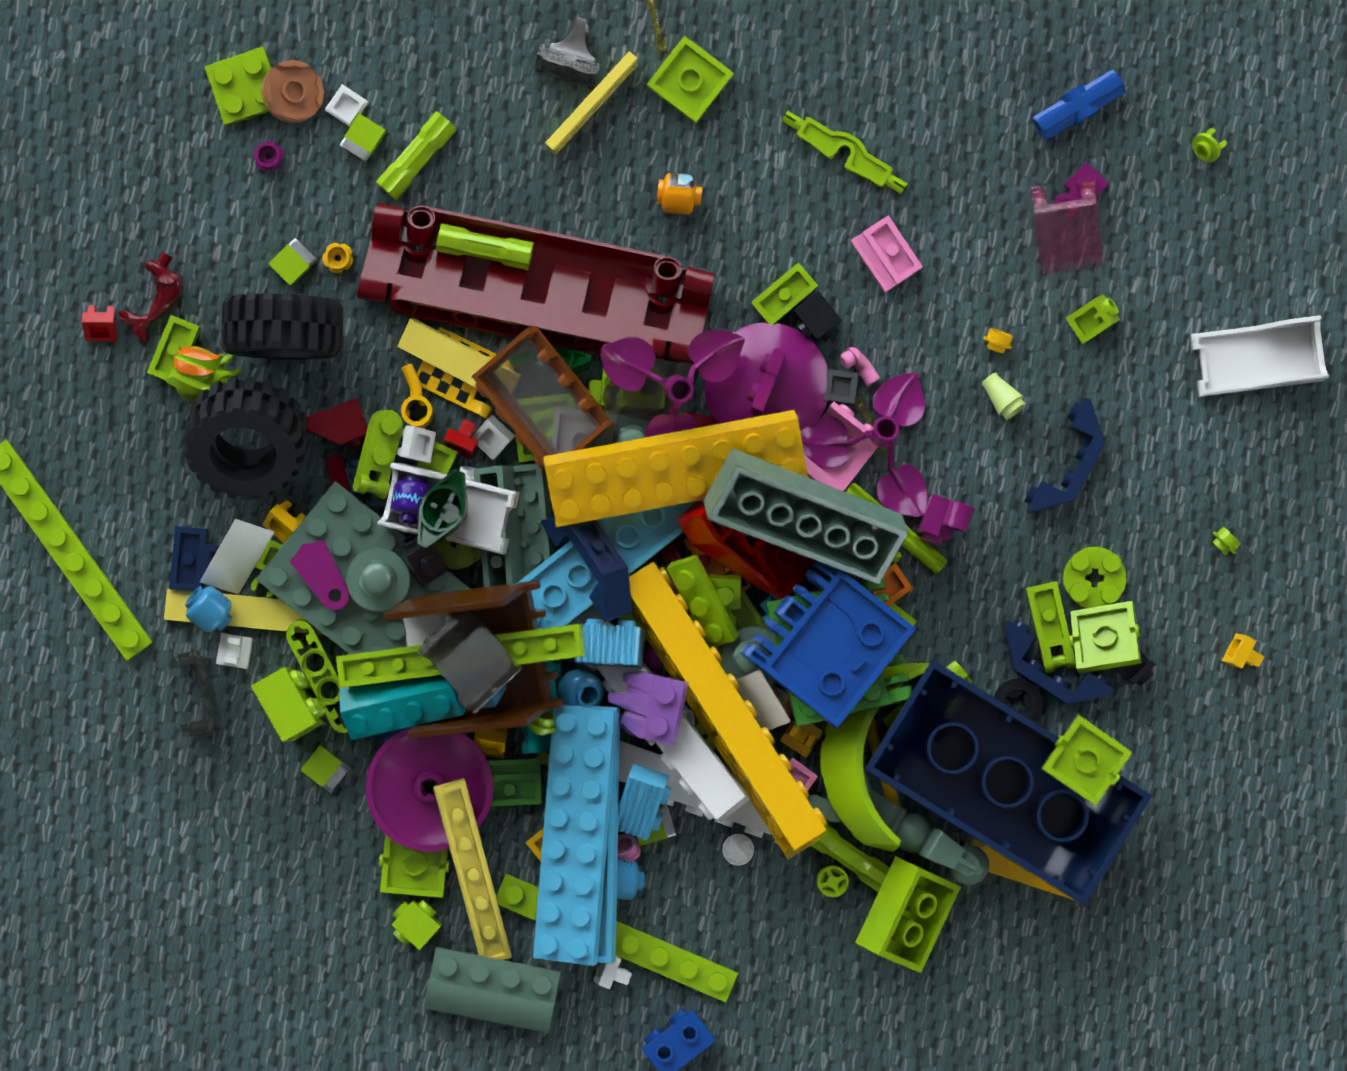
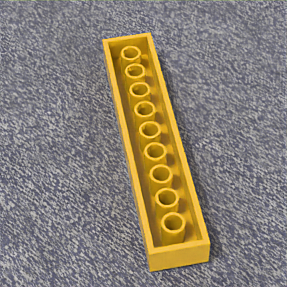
(723, 712)

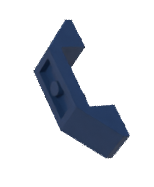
(1085, 423)
(612, 591)
(1018, 642)

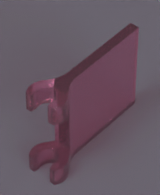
(1067, 230)

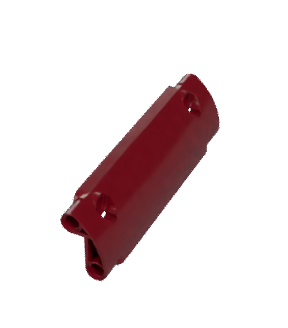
(573, 292)

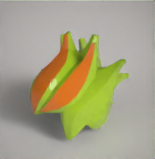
(198, 370)

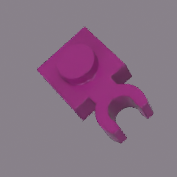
(1073, 186)

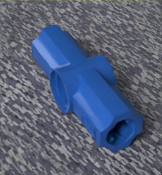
(1079, 104)

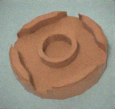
(292, 91)

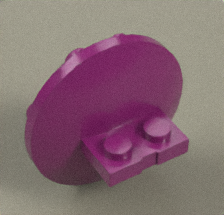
(774, 375)

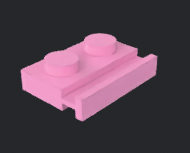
(886, 254)

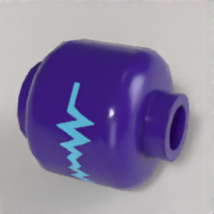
(407, 498)

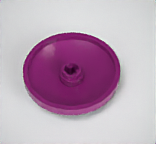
(397, 790)

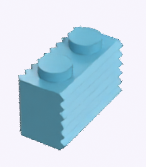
(612, 644)
(641, 801)

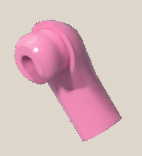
(855, 358)

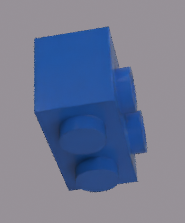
(678, 1042)

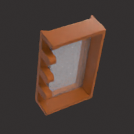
(541, 397)

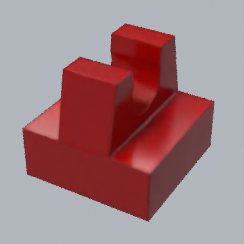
(100, 325)
(461, 440)

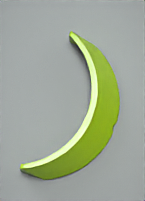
(844, 771)

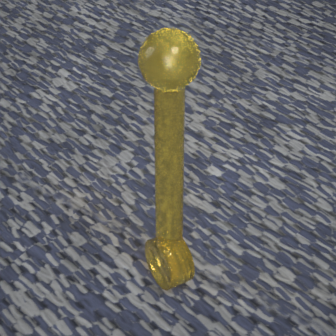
(660, 44)
(859, 404)

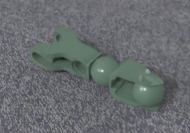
(966, 863)

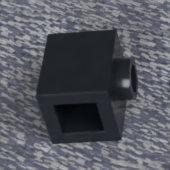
(817, 318)

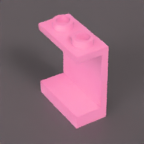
(858, 453)

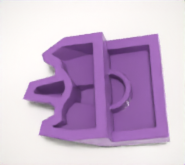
(651, 706)

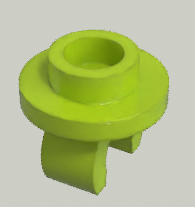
(1207, 147)

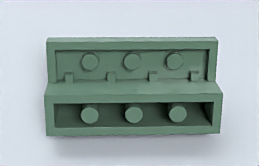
(528, 540)
(492, 990)

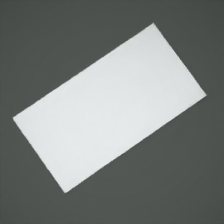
(236, 556)

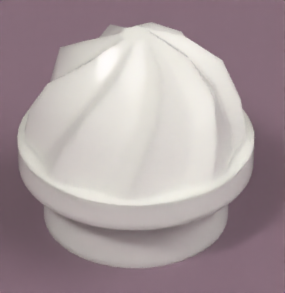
(738, 849)

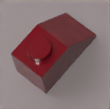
(340, 424)

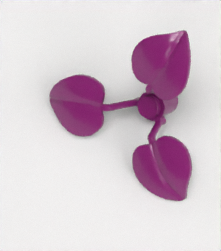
(631, 358)
(899, 404)

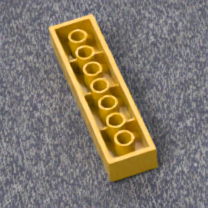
(664, 467)

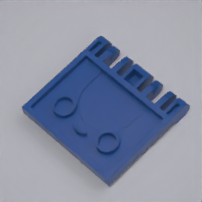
(833, 645)

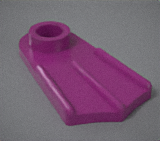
(321, 573)

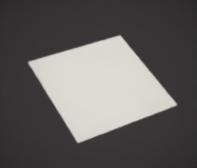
(759, 693)

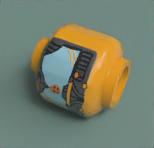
(678, 193)

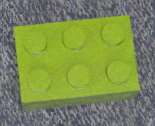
(289, 703)
(908, 914)

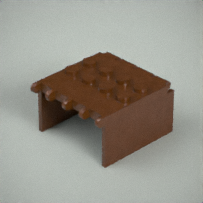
(503, 611)

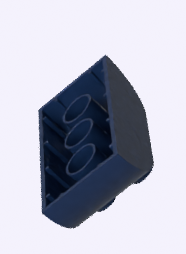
(984, 775)

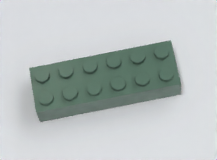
(805, 516)

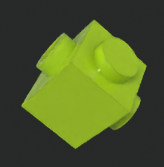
(415, 923)

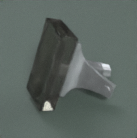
(570, 58)

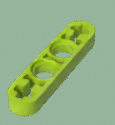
(317, 678)

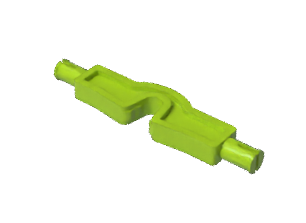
(830, 142)

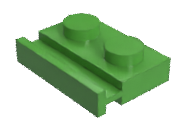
(516, 782)

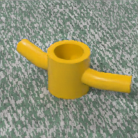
(415, 396)

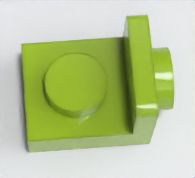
(1093, 318)

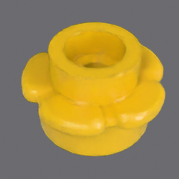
(332, 251)
(998, 340)

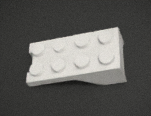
(1260, 356)
(486, 513)

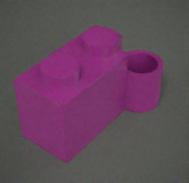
(941, 518)

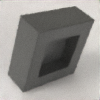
(841, 387)

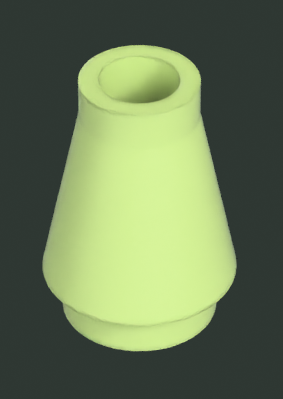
(1003, 396)

